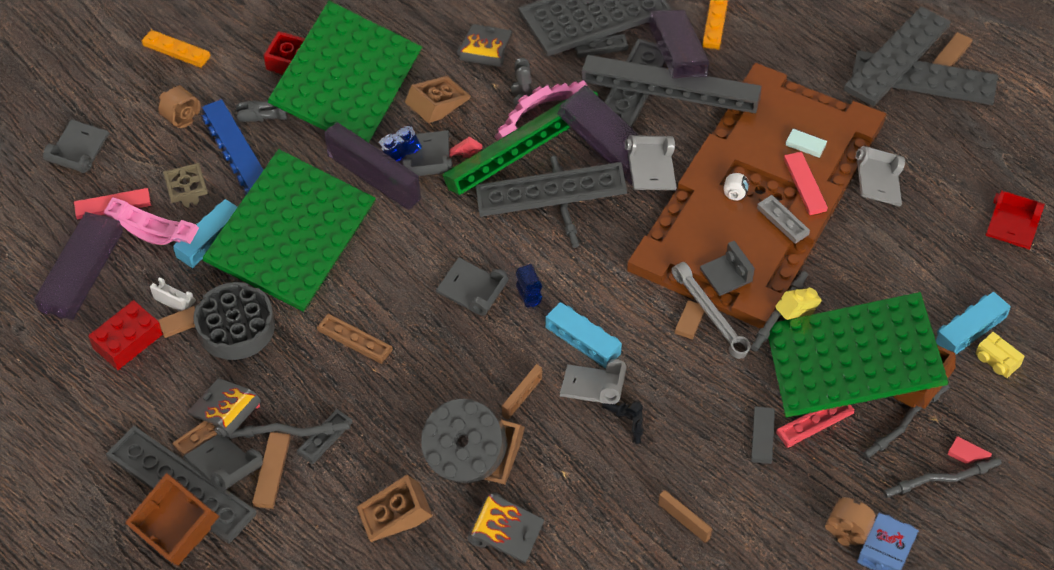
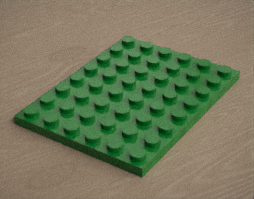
(345, 73)
(289, 230)
(855, 355)

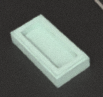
(806, 143)

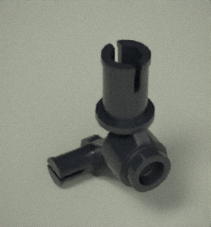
(633, 412)

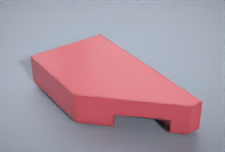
(466, 148)
(967, 452)

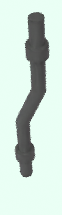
(570, 228)
(764, 332)
(328, 428)
(882, 443)
(905, 486)

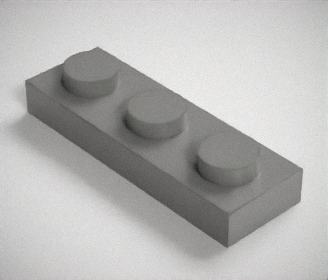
(783, 219)

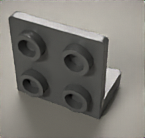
(729, 270)

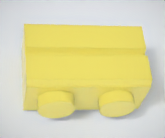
(798, 303)
(999, 355)

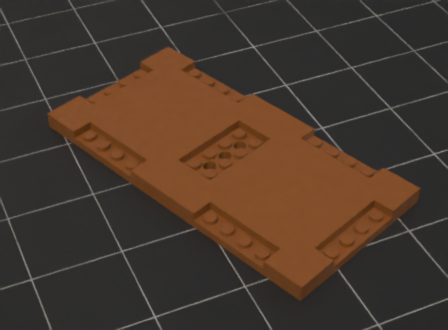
(703, 220)

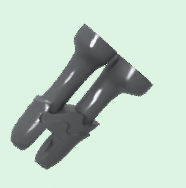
(523, 77)
(252, 111)

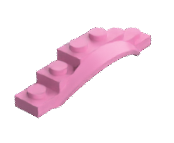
(539, 96)
(148, 226)

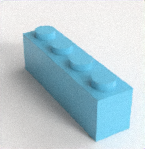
(208, 230)
(973, 323)
(583, 334)

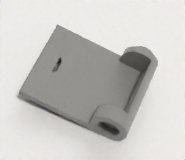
(651, 162)
(879, 175)
(593, 383)

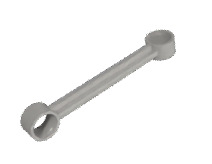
(683, 275)

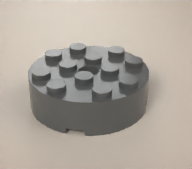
(234, 321)
(443, 437)

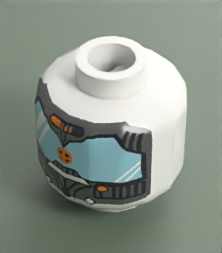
(736, 186)

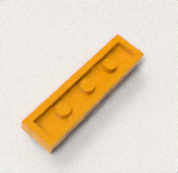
(715, 24)
(176, 48)

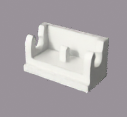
(172, 296)

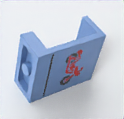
(887, 544)

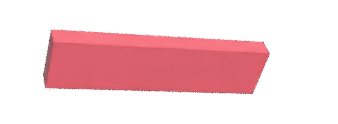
(805, 183)
(136, 198)
(811, 424)

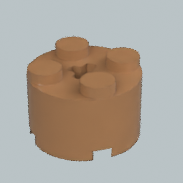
(178, 106)
(850, 522)

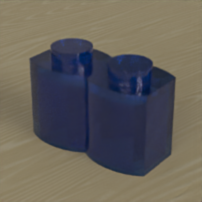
(401, 143)
(529, 285)

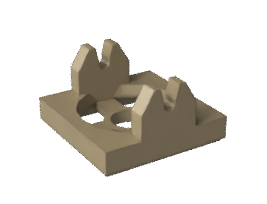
(181, 173)

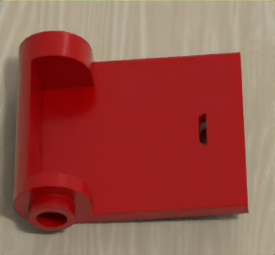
(1015, 219)

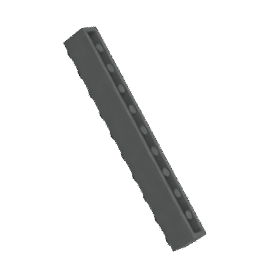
(660, 83)

